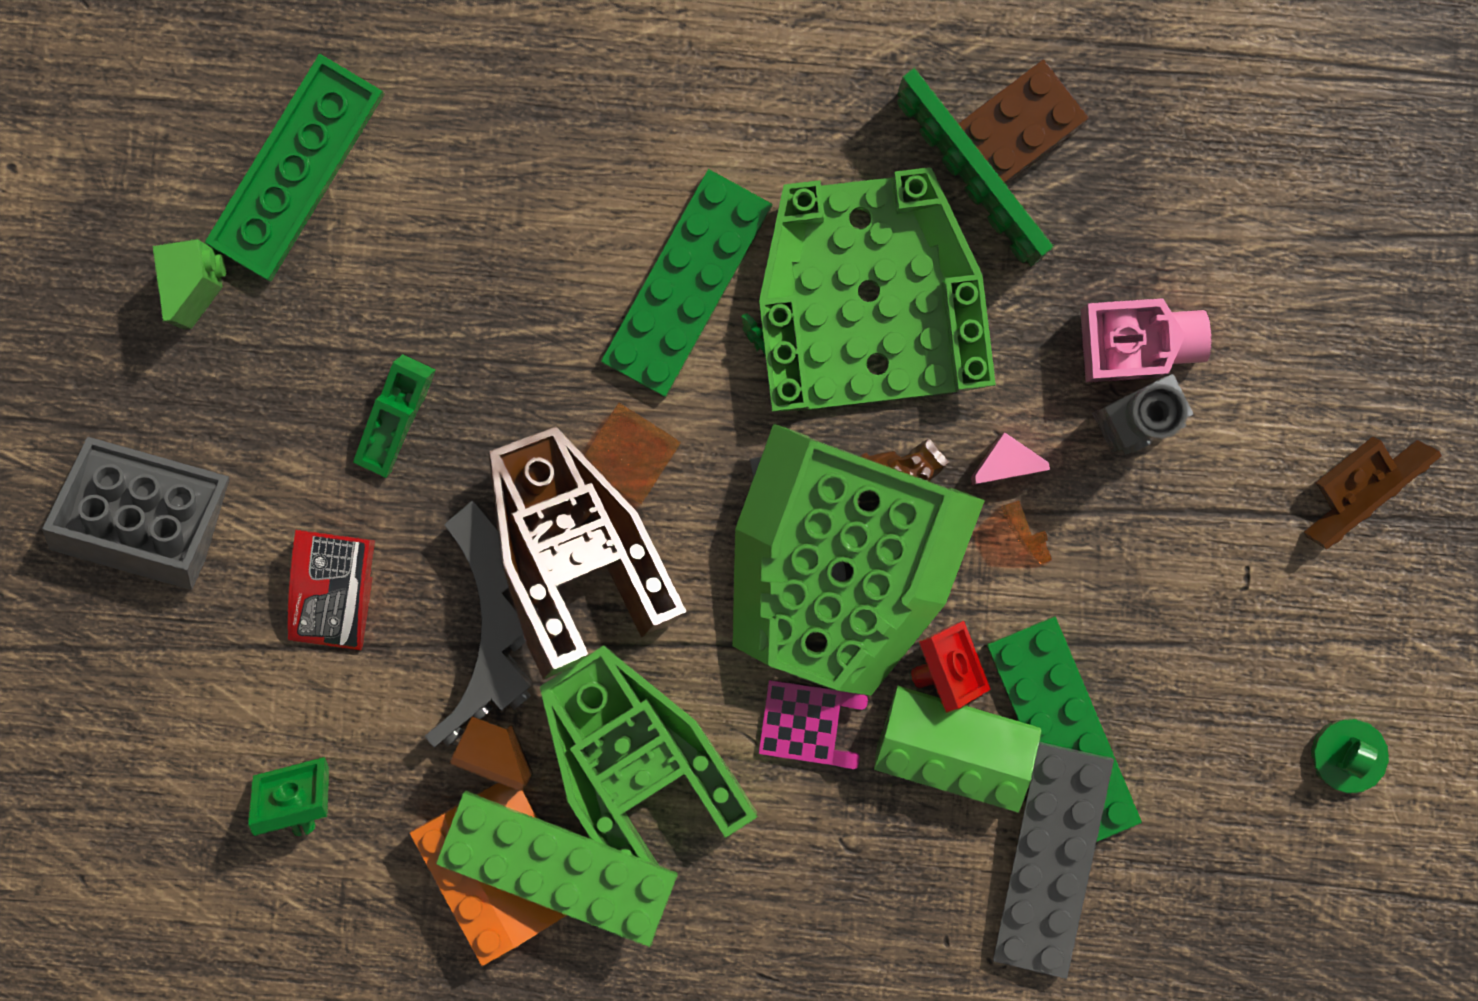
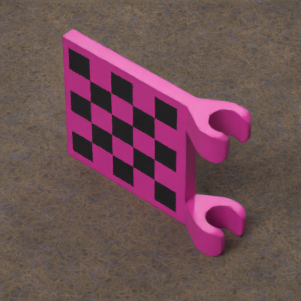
(804, 722)

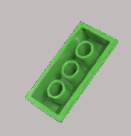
(957, 749)

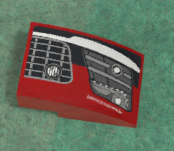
(329, 589)

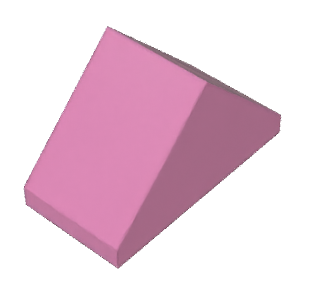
(1008, 460)

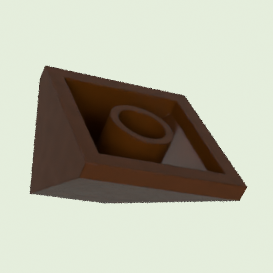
(493, 754)

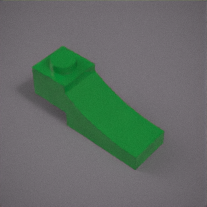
(393, 415)

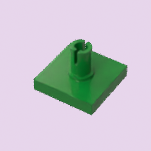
(289, 798)

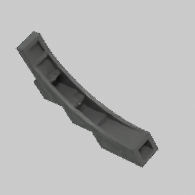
(495, 673)

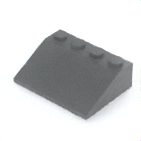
(136, 513)

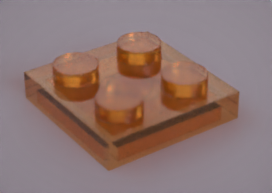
(631, 453)

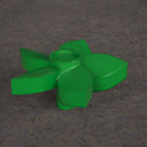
(753, 332)

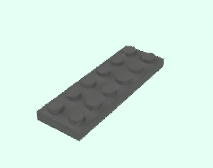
(1053, 859)

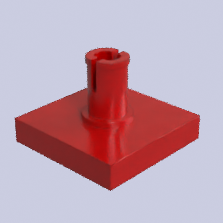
(951, 667)

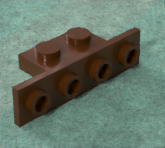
(1364, 484)

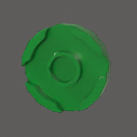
(1350, 755)

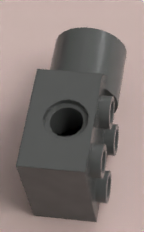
(1144, 416)

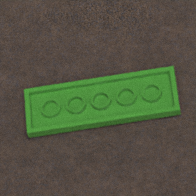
(557, 868)

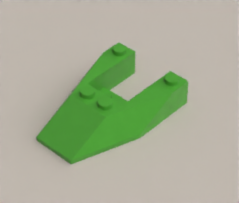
(624, 743)

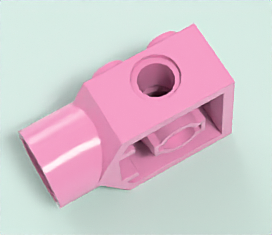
(1141, 339)

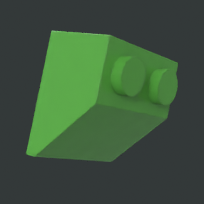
(187, 280)

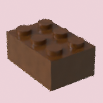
(1024, 122)

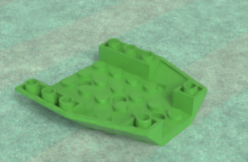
(928, 305)
(807, 519)

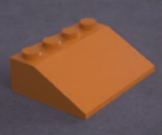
(487, 915)

